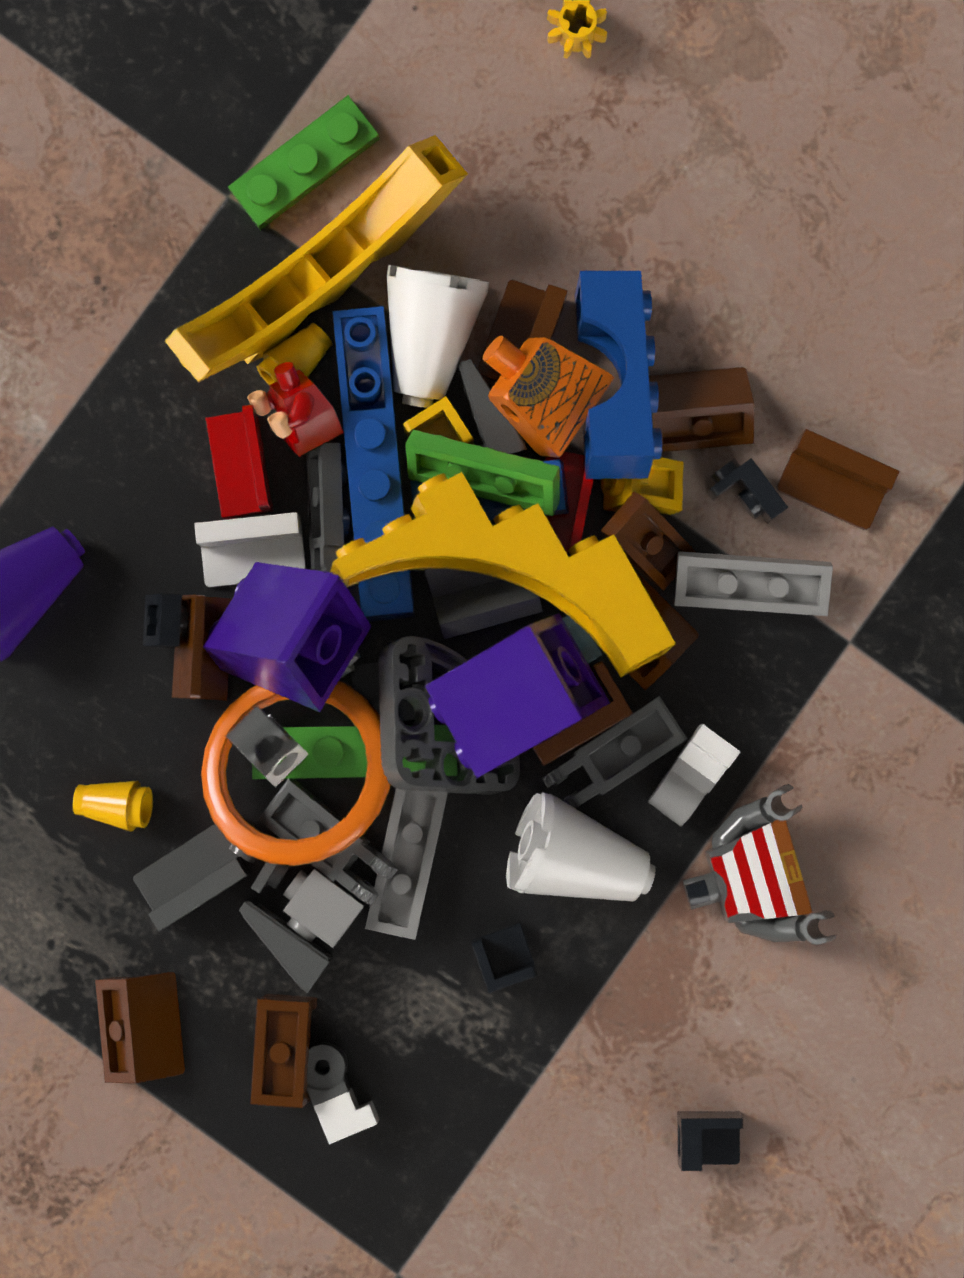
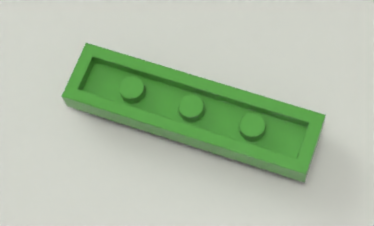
(342, 753)

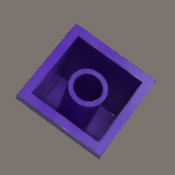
(289, 632)
(516, 694)

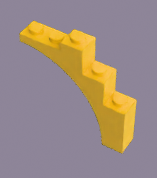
(323, 266)
(454, 533)

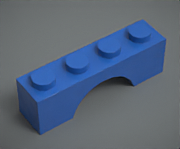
(612, 319)

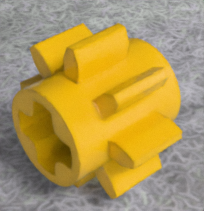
(586, 35)

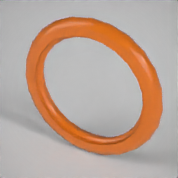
(287, 850)

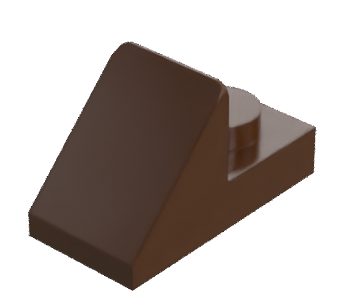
(647, 539)

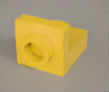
(661, 488)

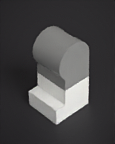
(693, 774)

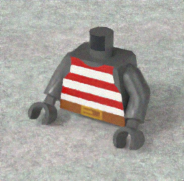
(758, 875)

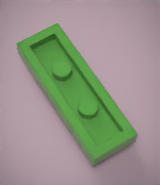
(304, 162)
(488, 471)

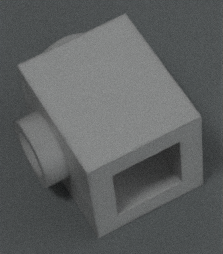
(320, 907)

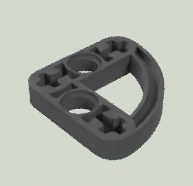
(418, 741)

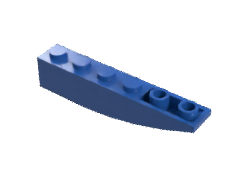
(371, 450)

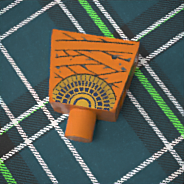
(544, 390)

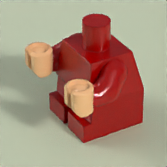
(302, 414)

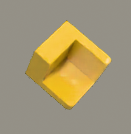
(440, 420)

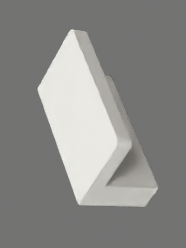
(236, 544)

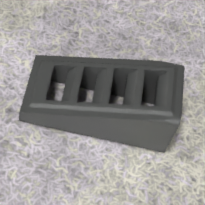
(491, 426)
(298, 956)

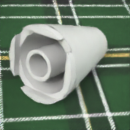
(429, 329)
(574, 856)

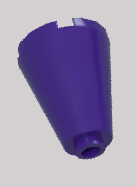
(32, 579)

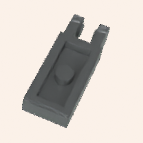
(326, 515)
(621, 751)
(301, 815)

